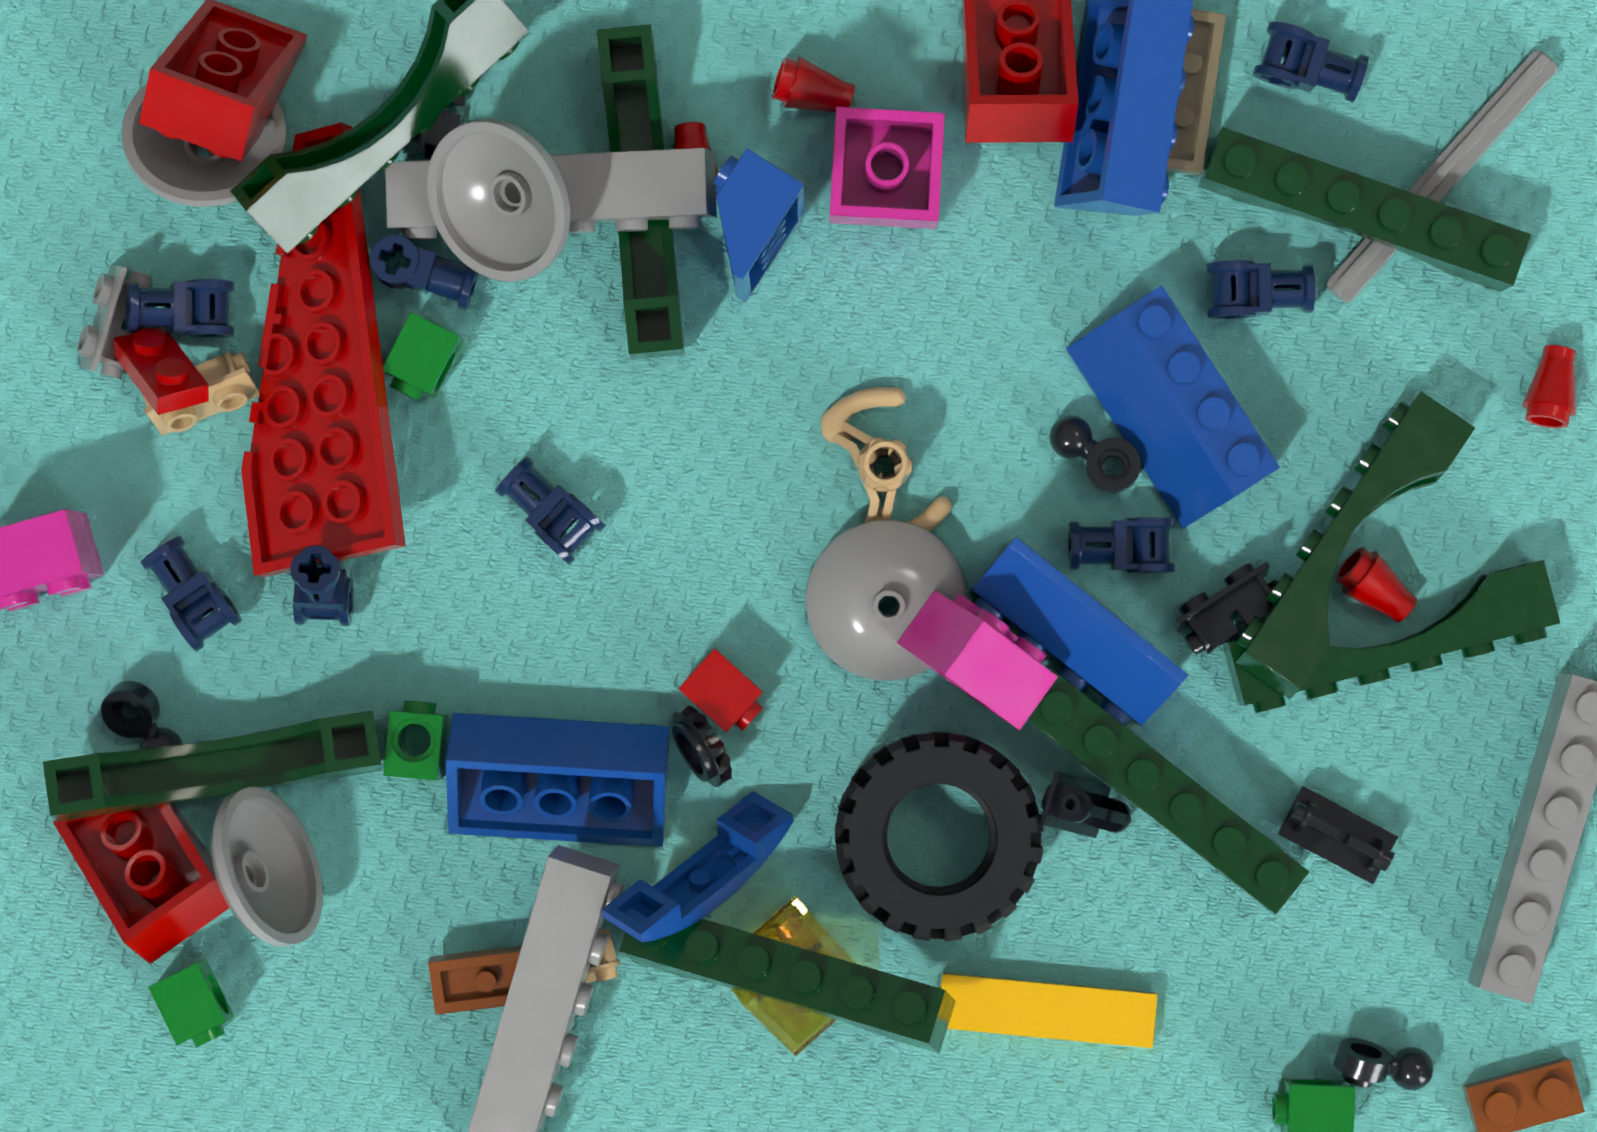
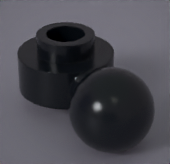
(1073, 438)
(136, 722)
(1370, 1063)

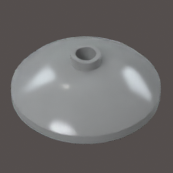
(178, 173)
(478, 202)
(852, 578)
(266, 867)

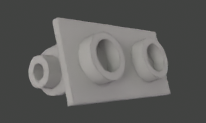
(97, 340)

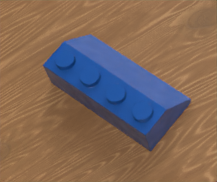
(1126, 107)
(756, 215)
(1172, 407)
(1078, 633)
(557, 779)

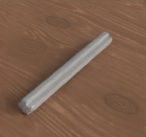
(1452, 165)

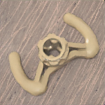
(837, 430)

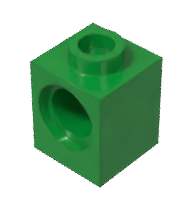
(421, 357)
(398, 759)
(192, 1004)
(1314, 1106)

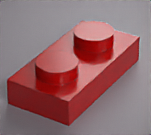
(160, 370)

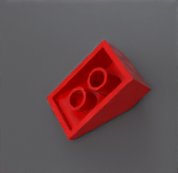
(1019, 71)
(220, 79)
(147, 875)

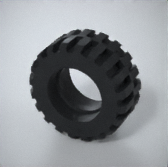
(952, 909)

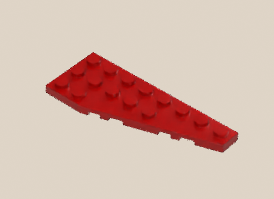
(321, 420)

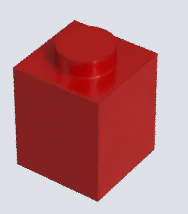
(723, 692)

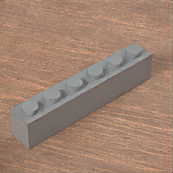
(599, 186)
(1541, 845)
(547, 994)

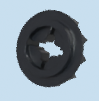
(701, 746)

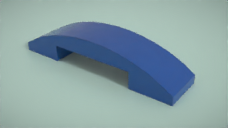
(708, 877)

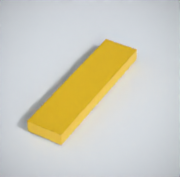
(1051, 1010)

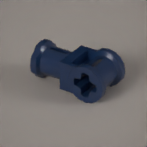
(1308, 63)
(426, 271)
(1255, 289)
(185, 309)
(553, 512)
(1127, 545)
(323, 590)
(192, 595)

